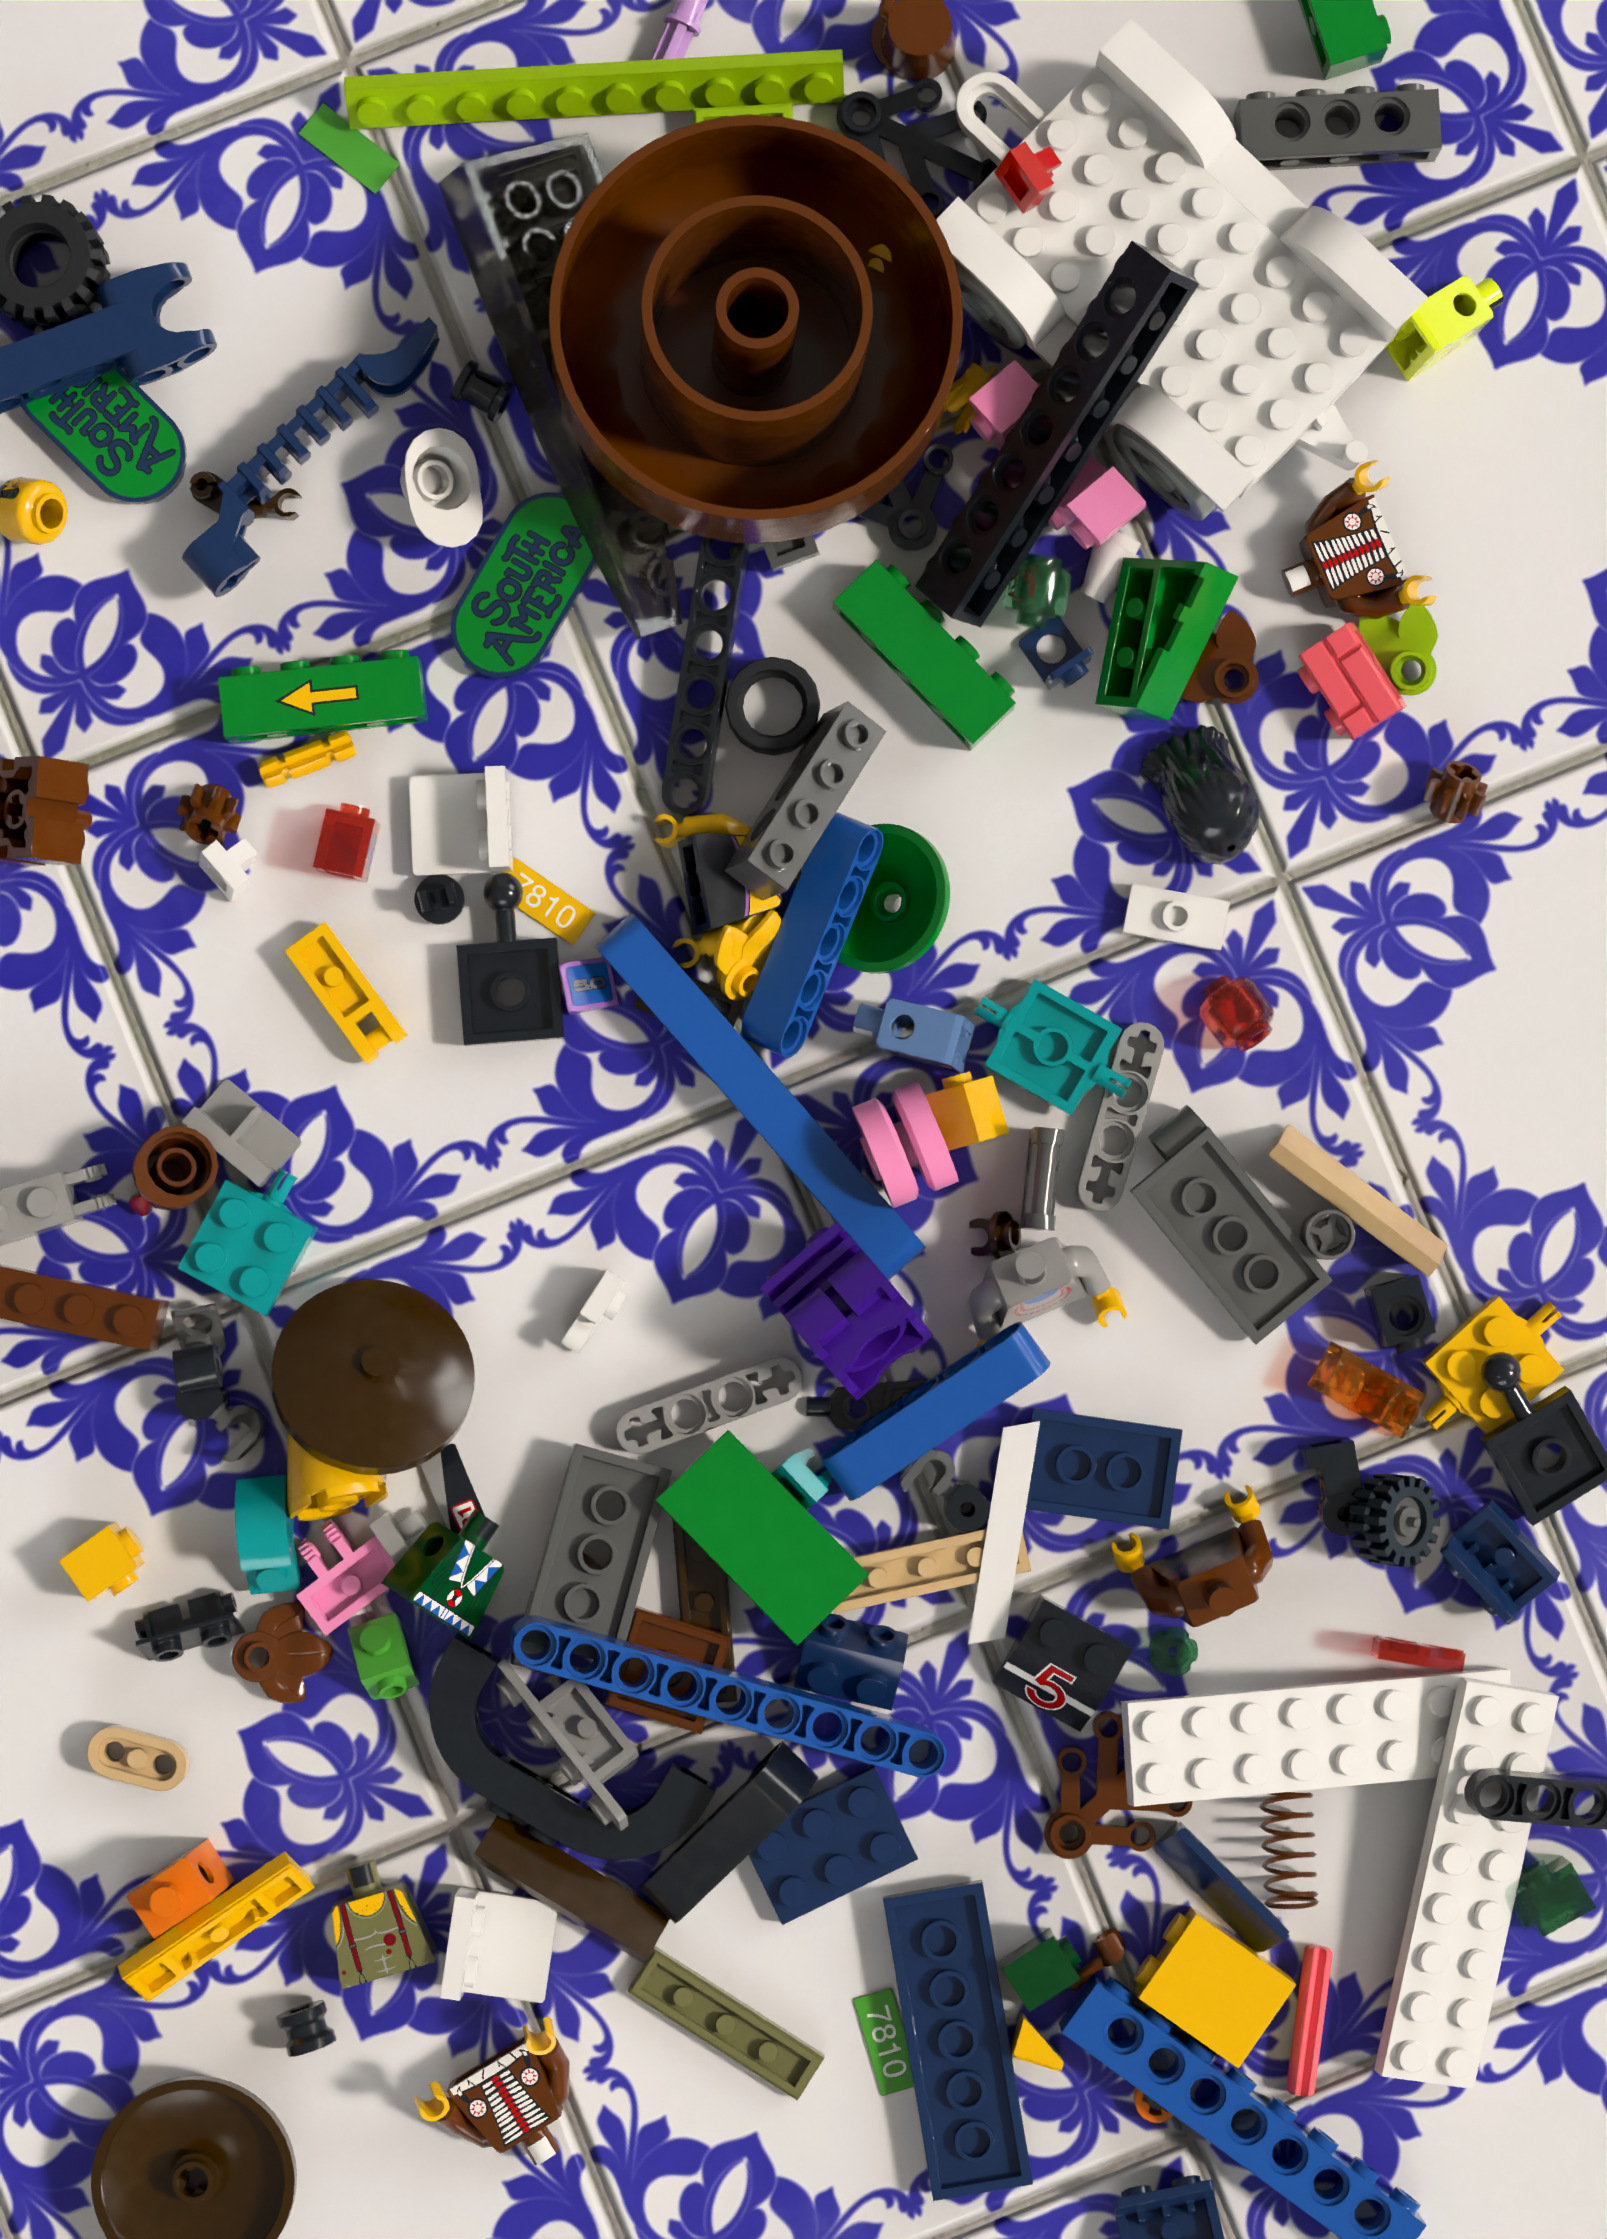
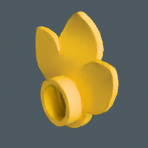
(743, 956)

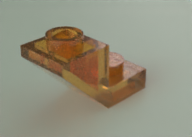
(1367, 1390)

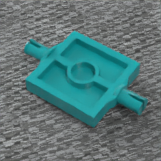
(1053, 1047)

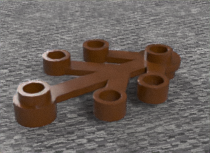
(1110, 1794)

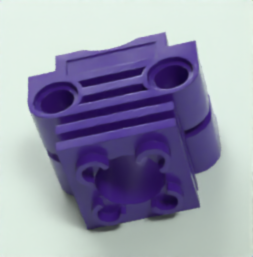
(845, 1309)

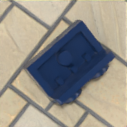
(1497, 1561)
(852, 1661)
(1176, 2212)

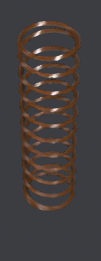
(1284, 1835)

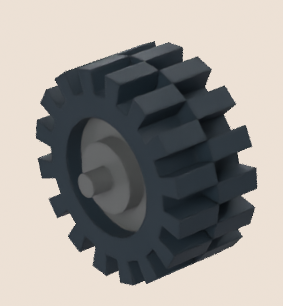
(1394, 1520)

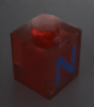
(347, 842)

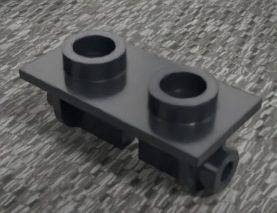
(166, 1634)

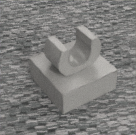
(396, 1535)

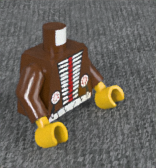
(1353, 555)
(507, 2097)

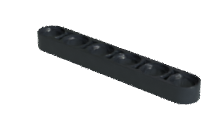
(697, 669)
(1559, 1805)

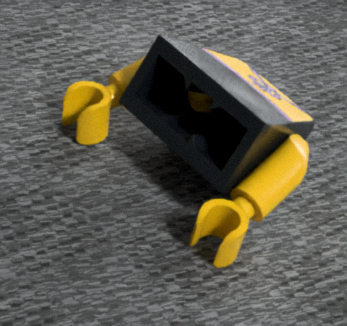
(712, 893)

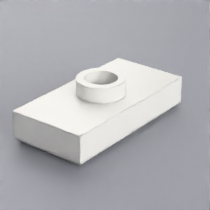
(1175, 917)

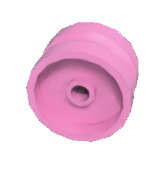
(902, 1145)

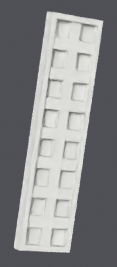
(1289, 1737)
(1463, 1889)

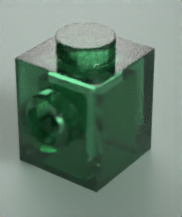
(1550, 1896)

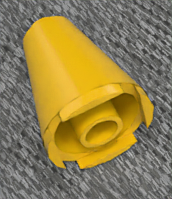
(325, 1491)

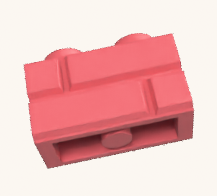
(1350, 682)

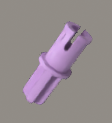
(679, 29)

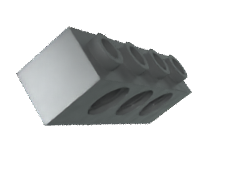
(1365, 144)
(805, 801)

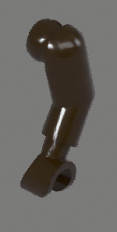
(206, 491)

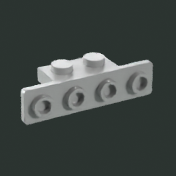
(581, 1732)

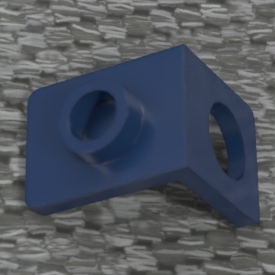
(1069, 668)

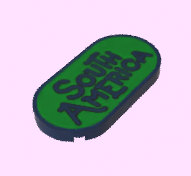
(115, 437)
(522, 589)

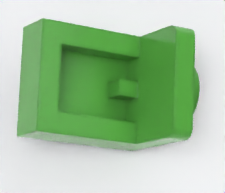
(383, 1657)

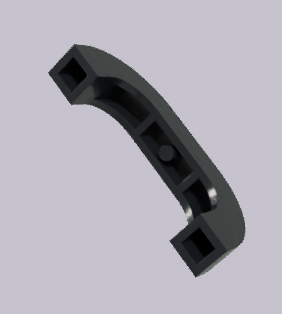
(531, 1797)

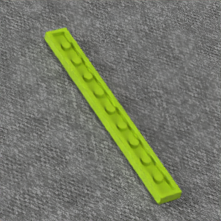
(593, 89)

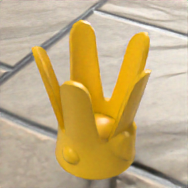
(962, 389)

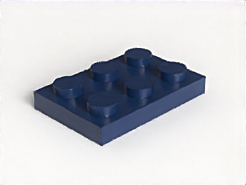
(1104, 1468)
(832, 1846)

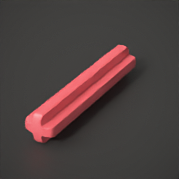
(1309, 2020)

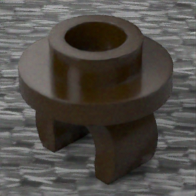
(1002, 1232)

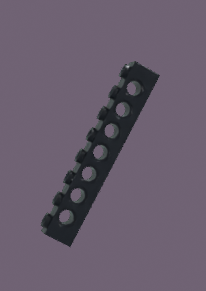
(1056, 434)

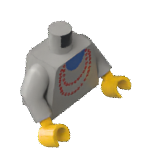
(1039, 1282)

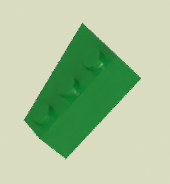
(1159, 633)

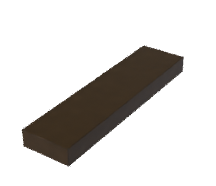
(704, 1596)
(571, 1888)

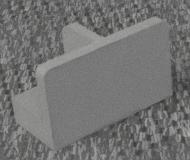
(244, 1133)

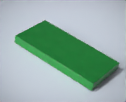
(762, 1538)

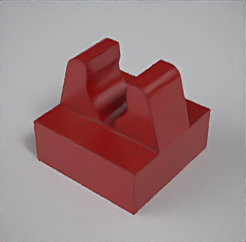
(1027, 175)

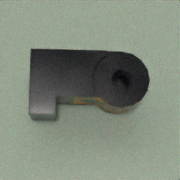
(1338, 1481)

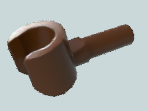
(1110, 1950)

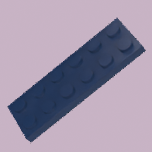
(957, 2040)

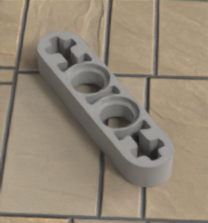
(1127, 1119)
(711, 1410)

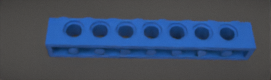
(1334, 2208)

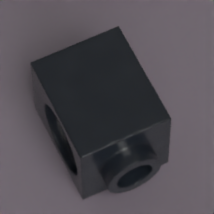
(1384, 1296)

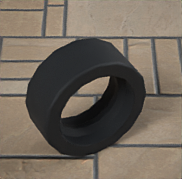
(764, 669)

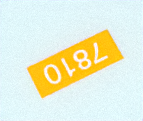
(551, 904)

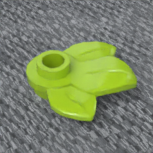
(1401, 642)

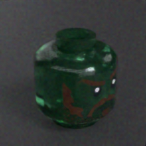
(1038, 591)

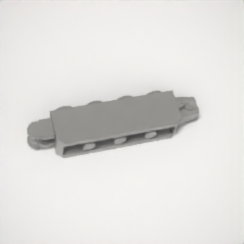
(48, 1203)

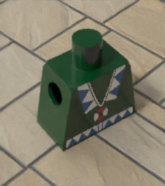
(450, 1573)

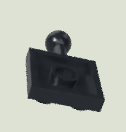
(488, 964)
(1518, 1441)

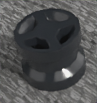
(306, 2028)

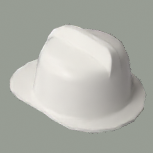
(442, 487)

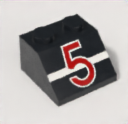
(1062, 1663)

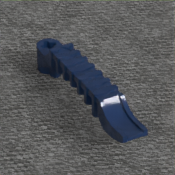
(221, 554)

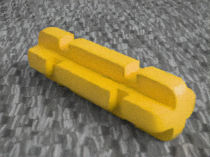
(307, 759)

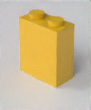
(1213, 1986)

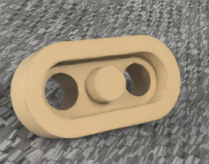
(139, 1758)

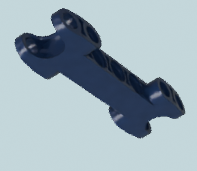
(117, 336)

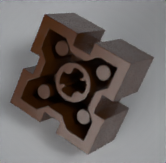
(41, 811)

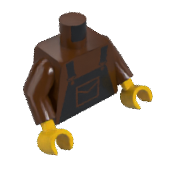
(1208, 1577)

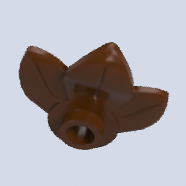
(1225, 652)
(288, 1650)

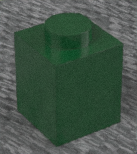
(1041, 1968)

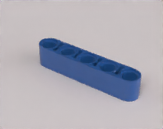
(812, 936)
(935, 1411)

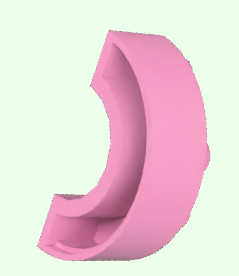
(1099, 497)

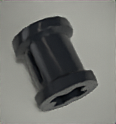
(482, 391)

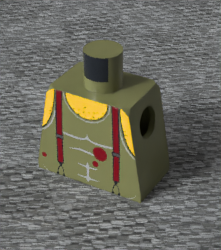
(378, 1929)

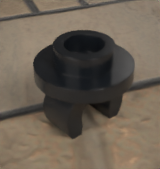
(439, 899)

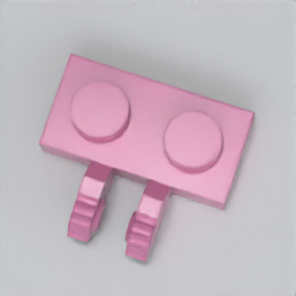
(346, 1586)

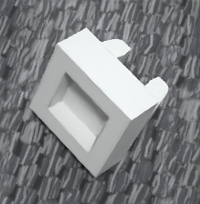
(229, 866)

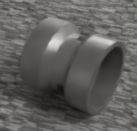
(1335, 1234)

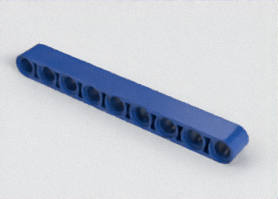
(760, 1096)
(747, 1713)

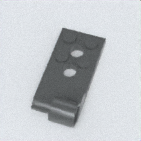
(1198, 1194)
(565, 1585)

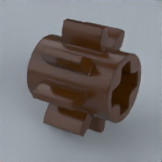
(1455, 792)
(209, 814)

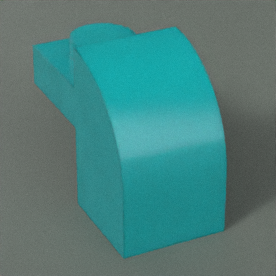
(266, 1535)

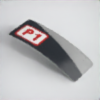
(451, 1487)

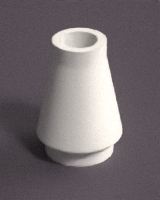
(1105, 566)

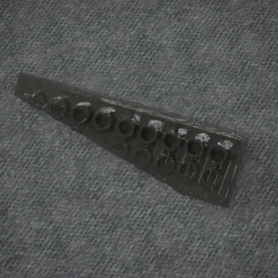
(511, 226)

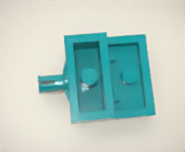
(249, 1243)

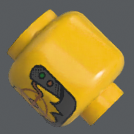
(32, 510)

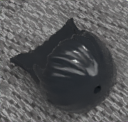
(1203, 794)

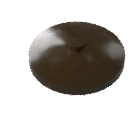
(372, 1377)
(194, 2165)

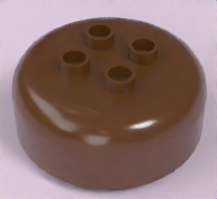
(734, 340)

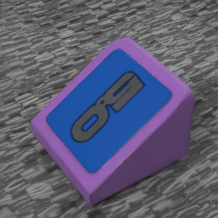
(588, 985)

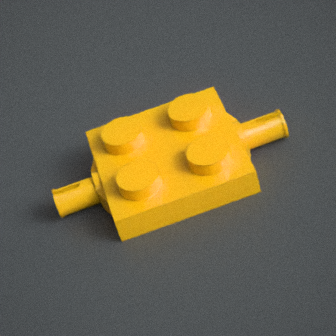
(1459, 1360)

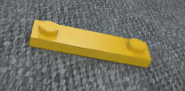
(215, 1927)

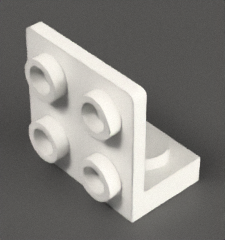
(461, 823)
(498, 1946)

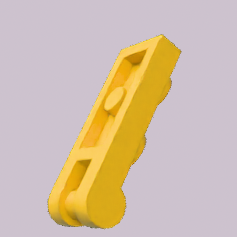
(344, 991)

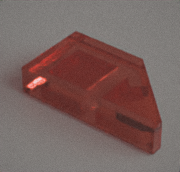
(1417, 1653)

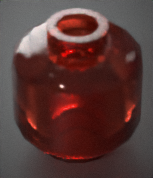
(1236, 1013)

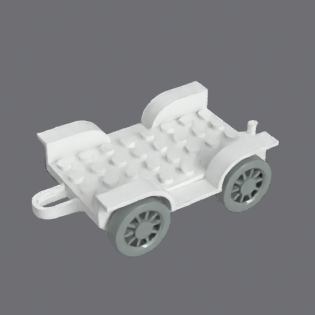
(1284, 294)

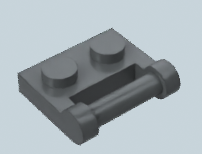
(1039, 1179)

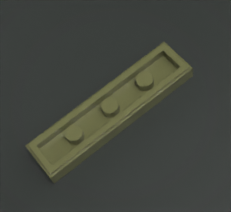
(726, 2023)

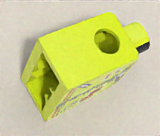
(1444, 324)

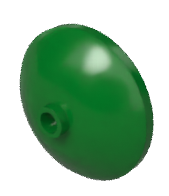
(892, 940)

